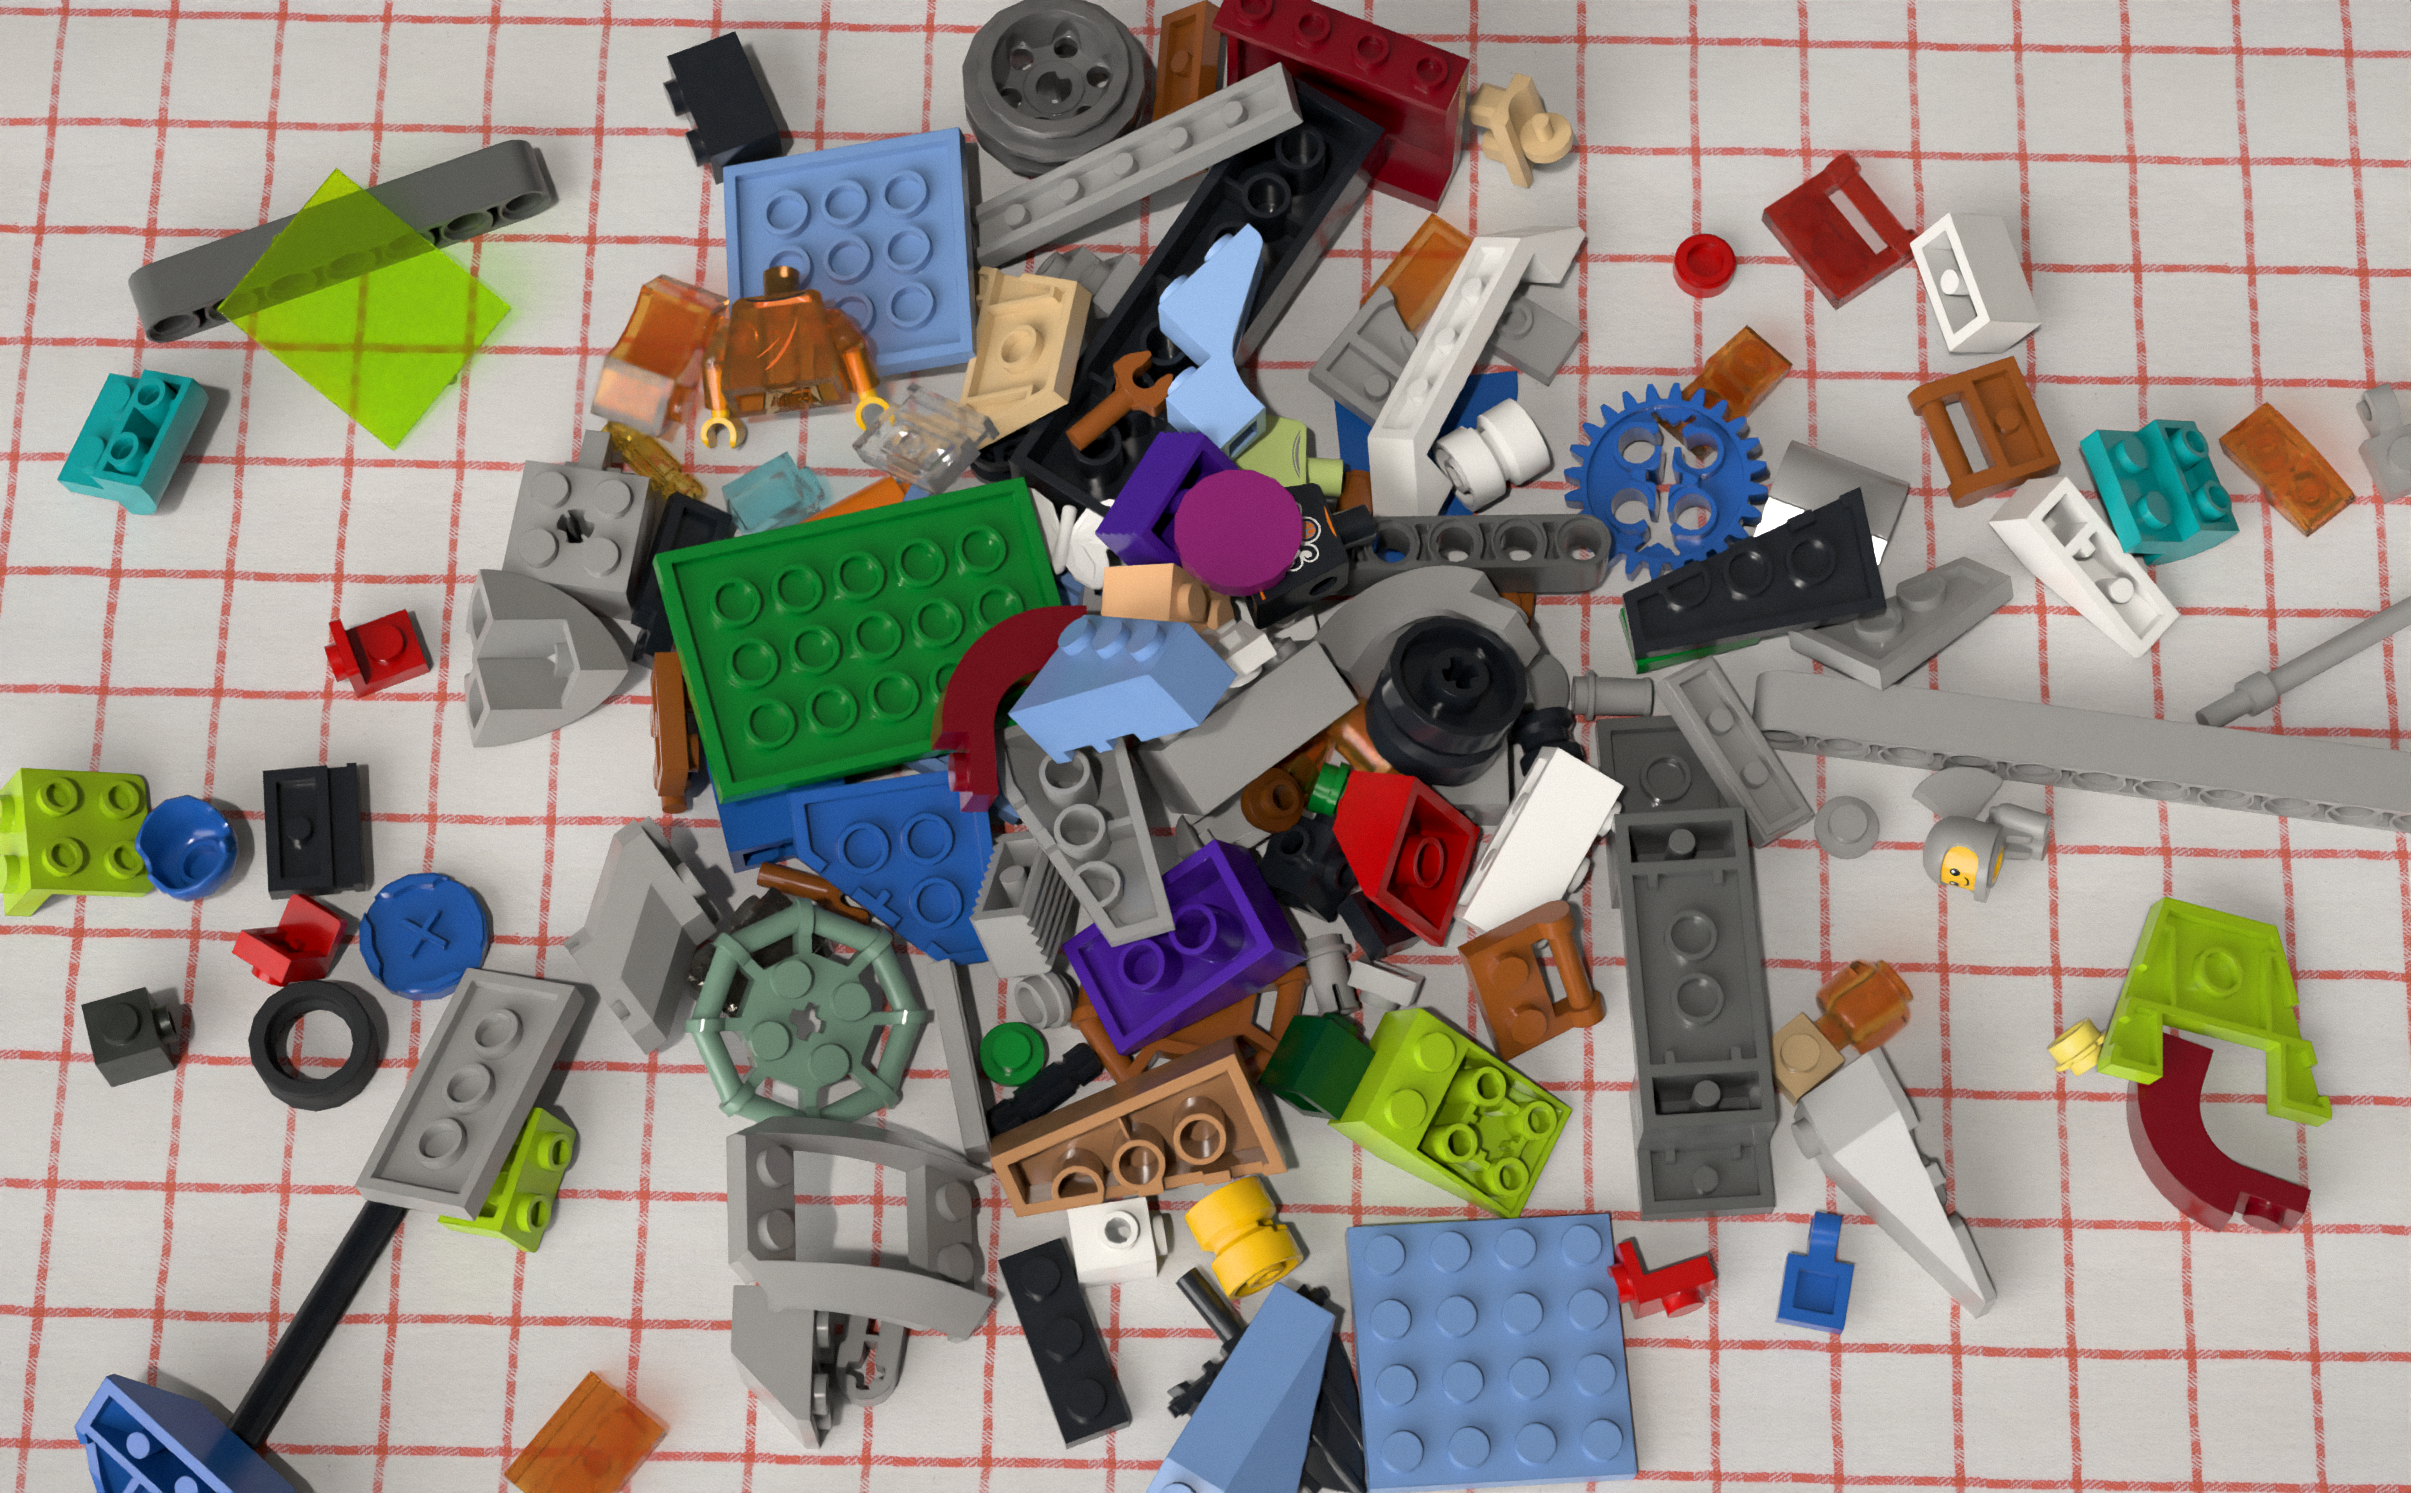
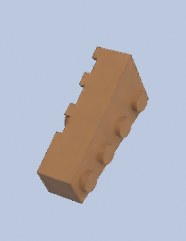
(1144, 1135)

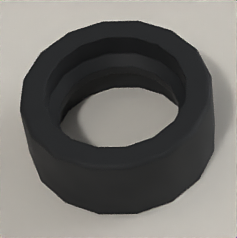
(288, 1005)

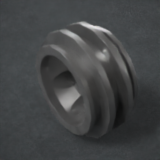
(1040, 132)

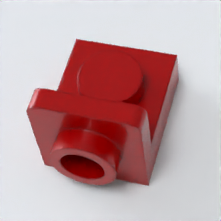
(376, 653)

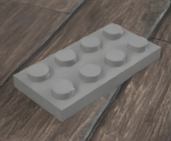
(470, 1094)

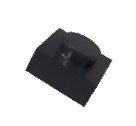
(1375, 928)

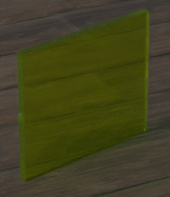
(364, 309)

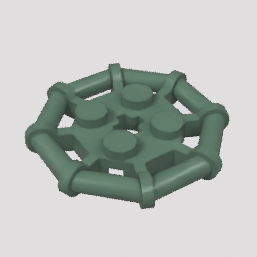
(789, 986)

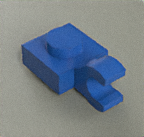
(1813, 1285)

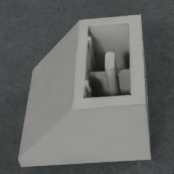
(783, 1361)

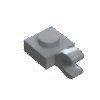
(2389, 449)

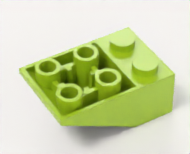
(1452, 1114)

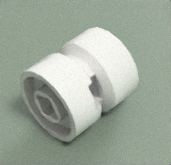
(1498, 450)

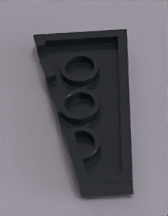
(1785, 580)

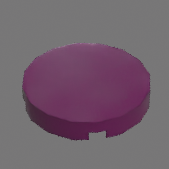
(1238, 532)

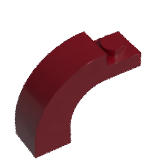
(991, 670)
(2184, 1160)

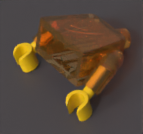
(784, 357)

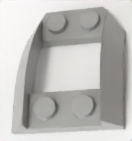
(939, 1227)

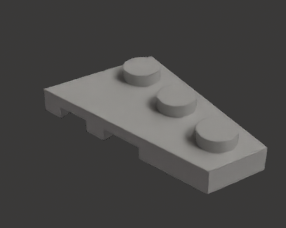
(1917, 623)

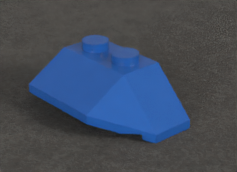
(166, 1444)

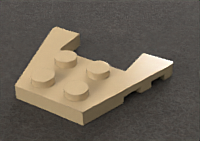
(1025, 347)

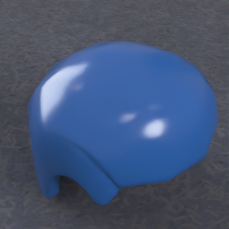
(187, 848)

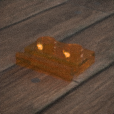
(587, 1444)

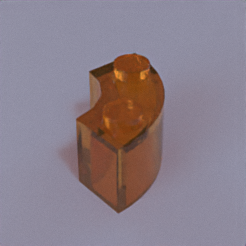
(657, 360)

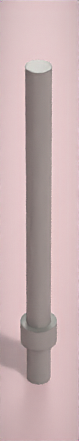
(2262, 690)

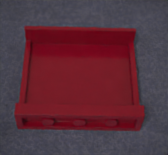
(1372, 70)

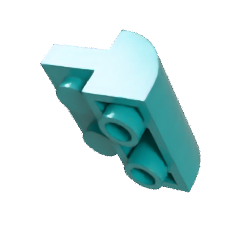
(135, 439)
(2160, 490)

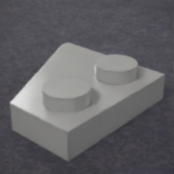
(1366, 358)

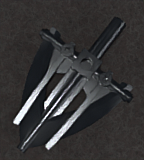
(1335, 1436)

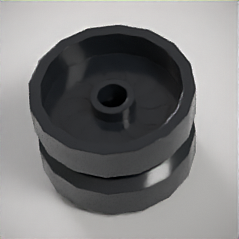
(1445, 701)

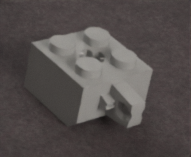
(587, 502)

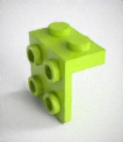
(70, 837)

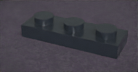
(1063, 1343)

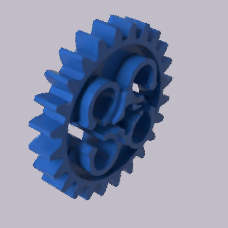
(1721, 488)

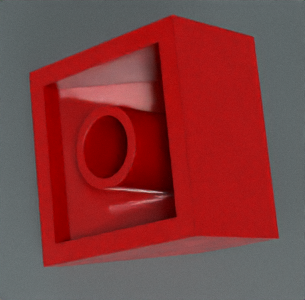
(1405, 849)

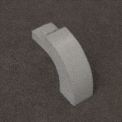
(1368, 625)

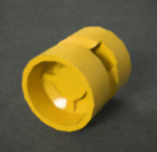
(1240, 1231)

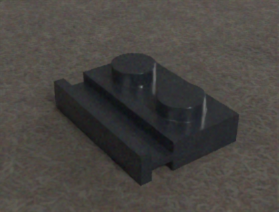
(313, 831)

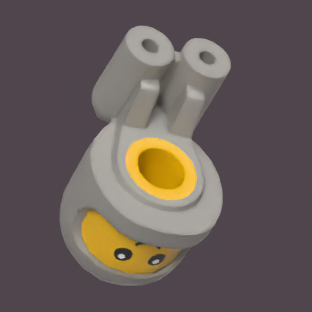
(1973, 851)

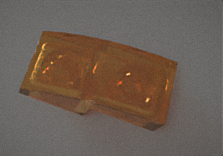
(1740, 373)
(2288, 468)

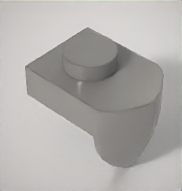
(1222, 823)

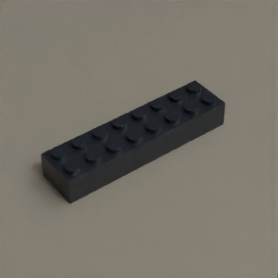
(1296, 198)

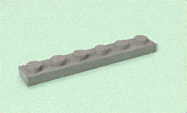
(1134, 166)

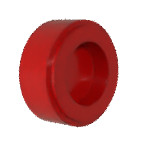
(1704, 265)

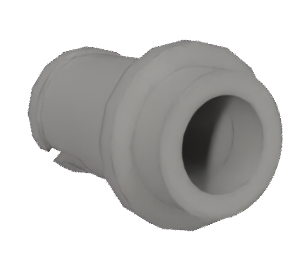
(1610, 696)
(1329, 974)

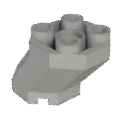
(643, 931)

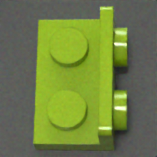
(526, 1185)

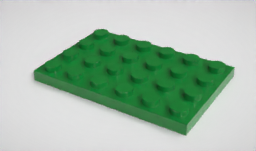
(836, 634)

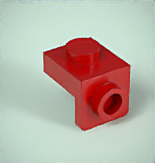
(296, 948)
(1673, 1289)

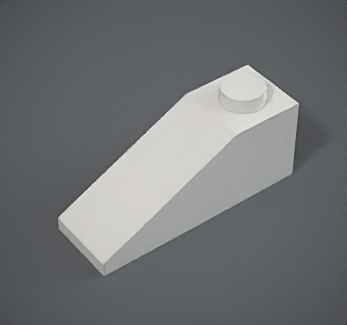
(2083, 562)

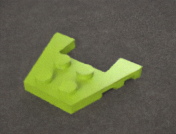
(2219, 981)

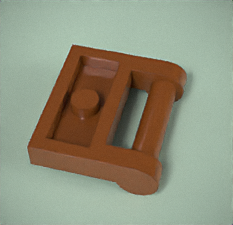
(2002, 422)
(1511, 985)

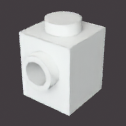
(1115, 1242)

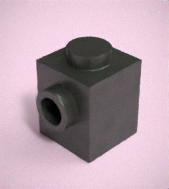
(130, 1036)

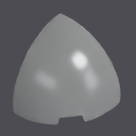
(533, 659)

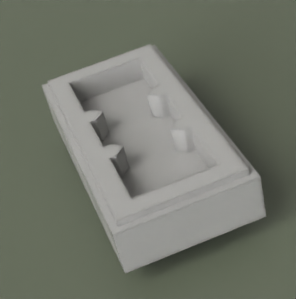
(1533, 339)

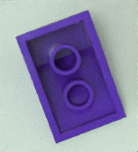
(1223, 950)

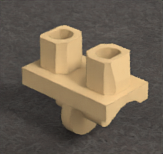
(1519, 128)

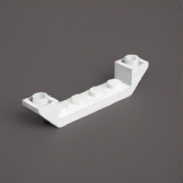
(1400, 471)

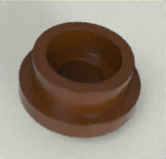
(1260, 808)

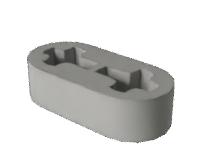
(852, 1353)

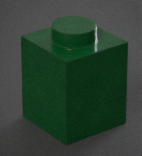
(1317, 1065)

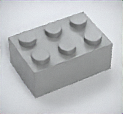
(1247, 729)

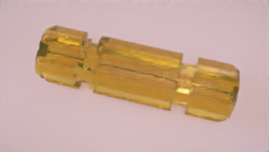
(651, 460)

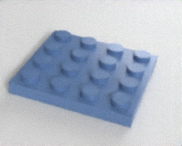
(871, 230)
(1489, 1354)

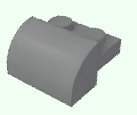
(1816, 478)

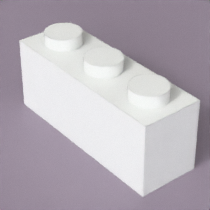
(1540, 841)

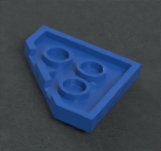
(900, 856)

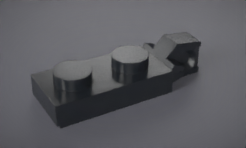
(682, 525)

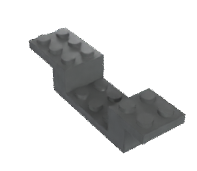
(1692, 978)

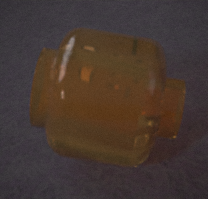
(1863, 1006)

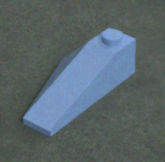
(1260, 1407)

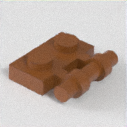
(674, 748)

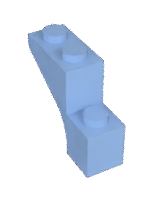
(1207, 322)

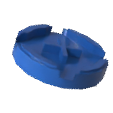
(423, 936)

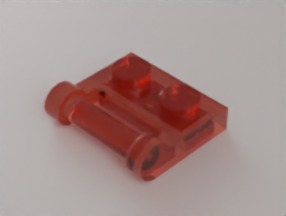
(1825, 240)

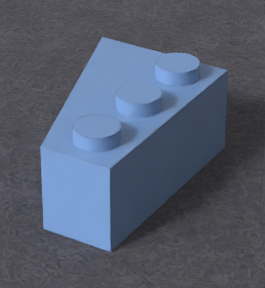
(1120, 681)

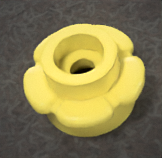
(2078, 1047)

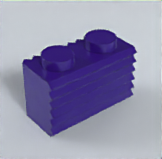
(1143, 515)

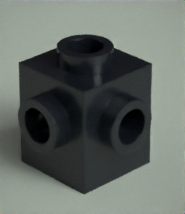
(1308, 868)

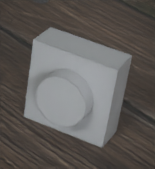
(1384, 983)

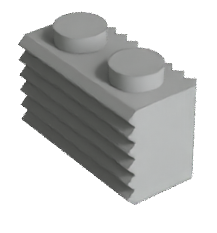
(1021, 907)

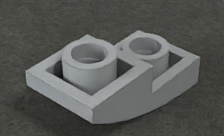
(1104, 279)

